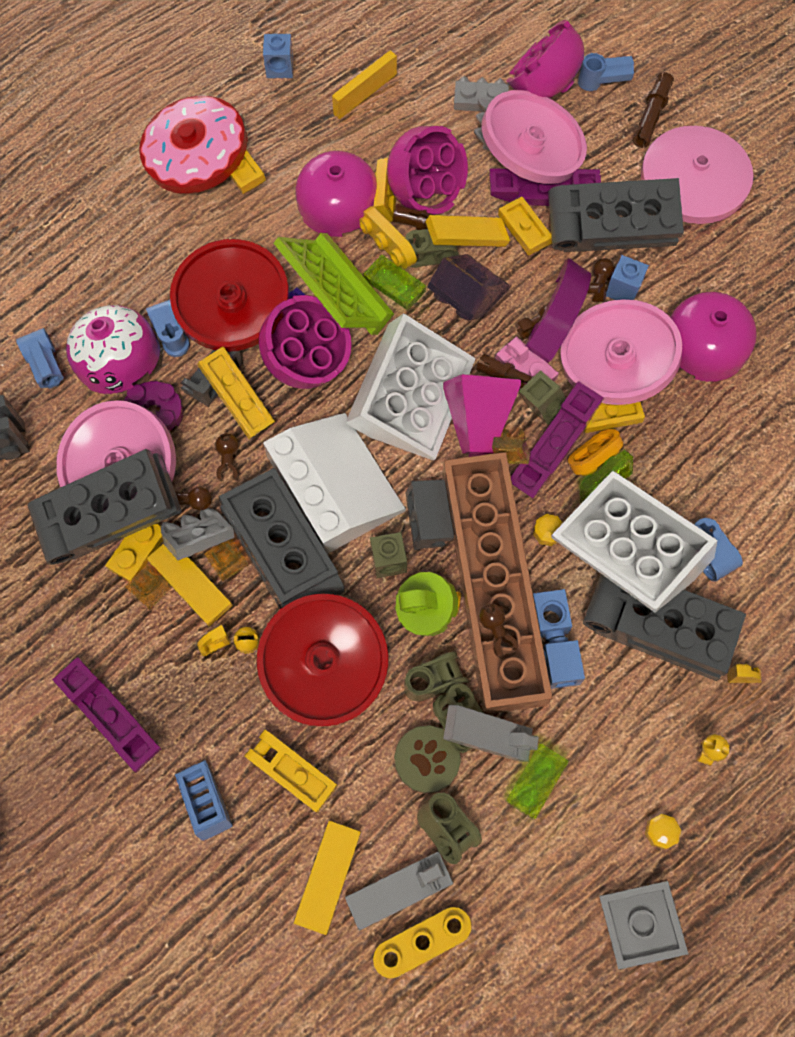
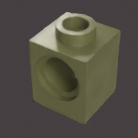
(543, 396)
(388, 555)

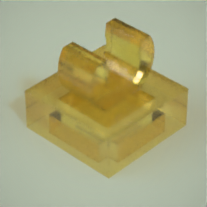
(515, 447)
(226, 559)
(148, 587)

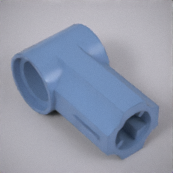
(601, 70)
(38, 352)

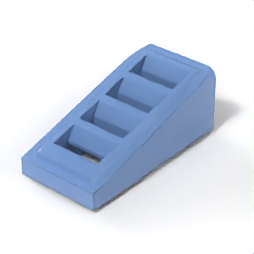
(221, 819)

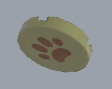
(426, 760)

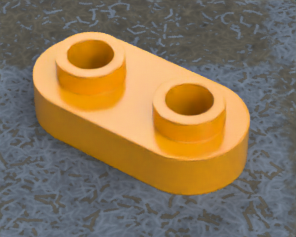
(595, 452)

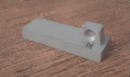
(489, 733)
(398, 890)

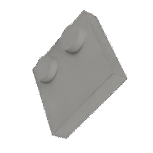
(643, 925)

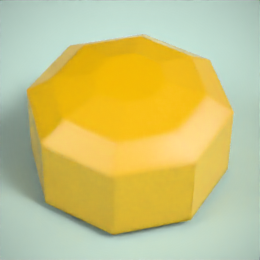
(545, 527)
(663, 831)

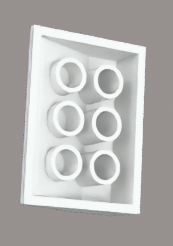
(404, 390)
(333, 480)
(636, 542)

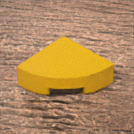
(213, 641)
(744, 674)

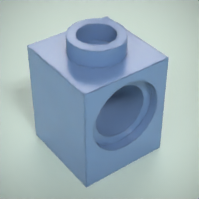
(278, 55)
(626, 279)
(556, 602)
(563, 663)

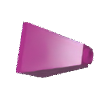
(479, 409)

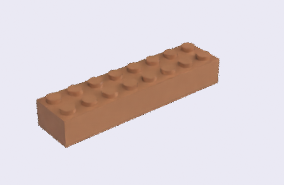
(497, 573)

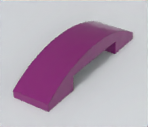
(509, 186)
(561, 311)
(557, 440)
(107, 714)

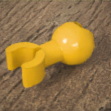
(713, 749)

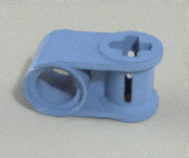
(168, 330)
(726, 556)

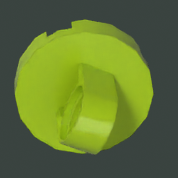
(426, 604)

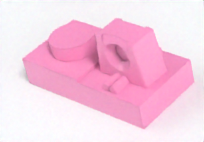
(524, 359)

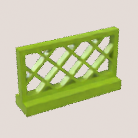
(336, 282)

